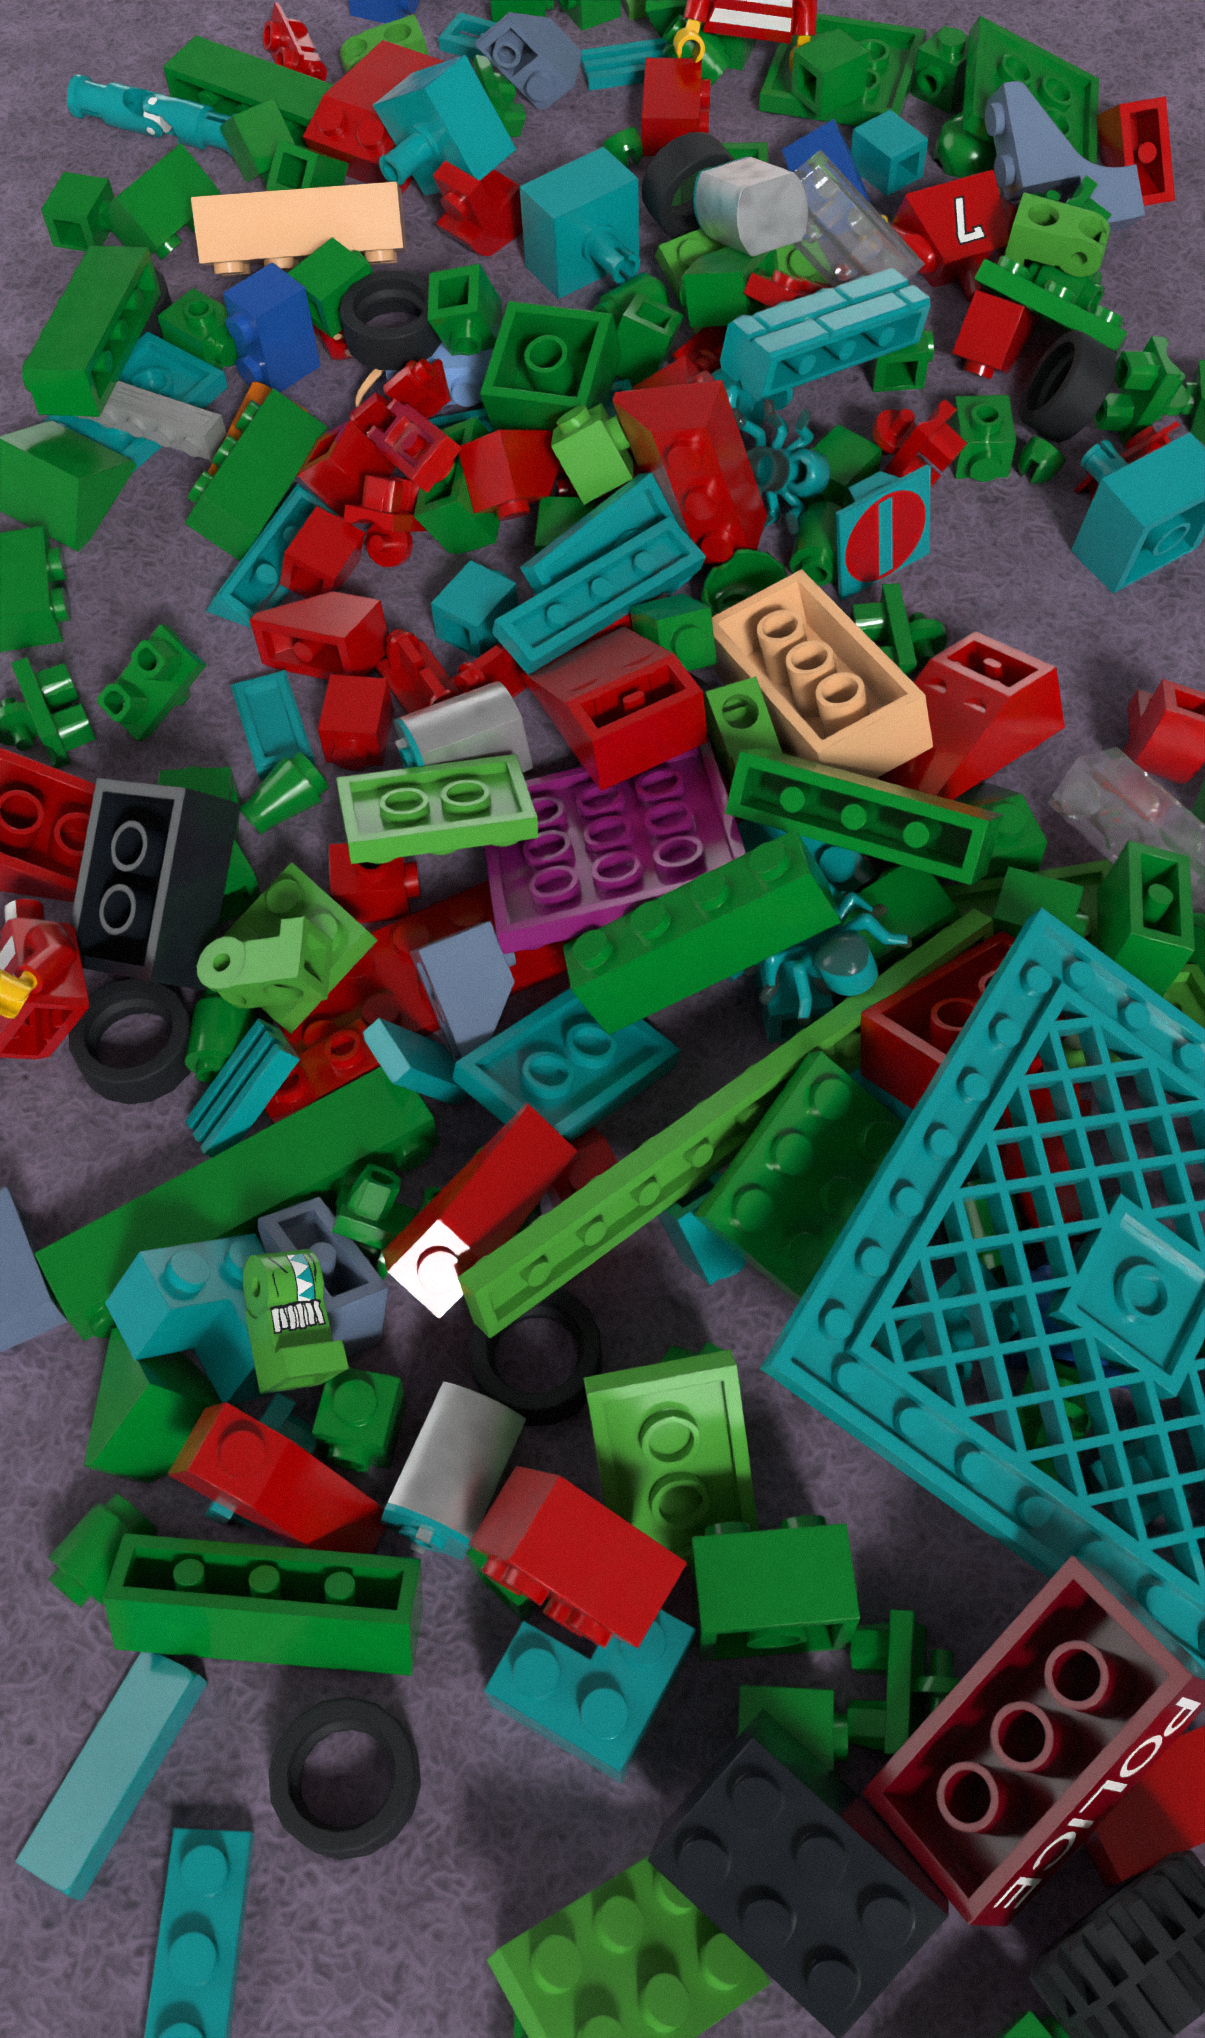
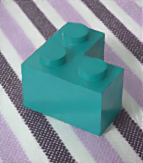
(192, 1301)
(592, 1705)

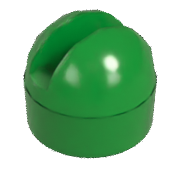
(625, 144)
(1043, 454)

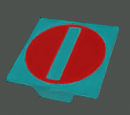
(882, 528)

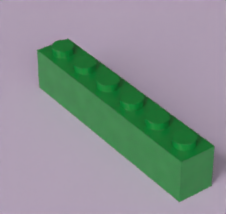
(226, 1195)

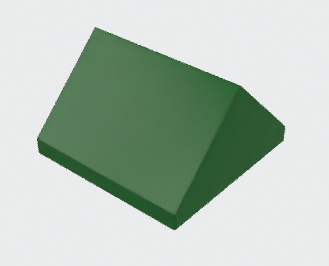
(59, 481)

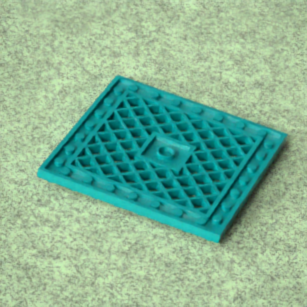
(1123, 1297)

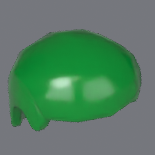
(961, 152)
(740, 578)

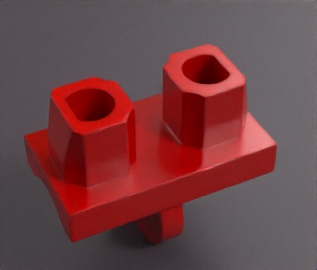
(937, 441)
(391, 508)

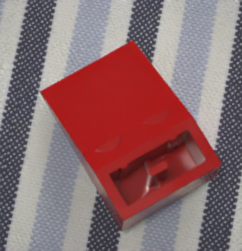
(621, 705)
(983, 713)

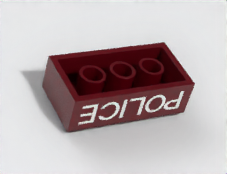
(1038, 1743)

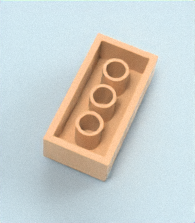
(296, 222)
(822, 679)

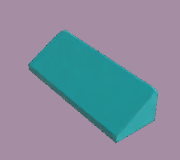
(262, 565)
(111, 1774)

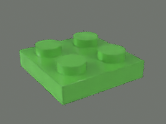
(298, 896)

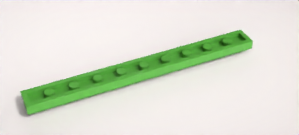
(684, 1153)

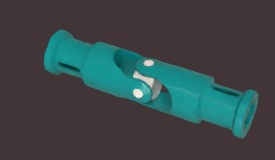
(124, 106)

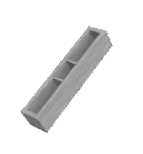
(163, 421)

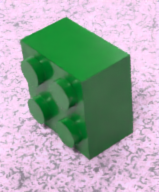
(549, 365)
(773, 1589)

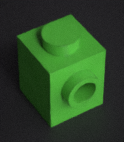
(592, 451)

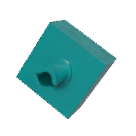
(439, 118)
(581, 223)
(1142, 510)

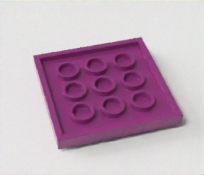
(609, 848)

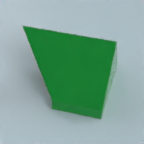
(145, 1412)

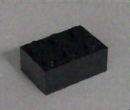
(152, 880)
(800, 1874)

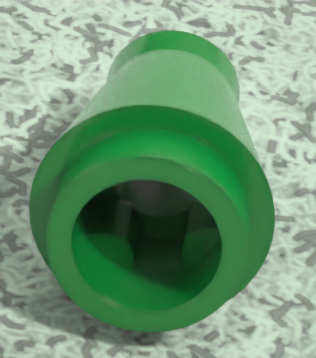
(285, 792)

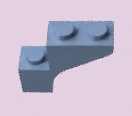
(1039, 158)

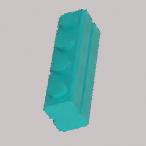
(823, 333)

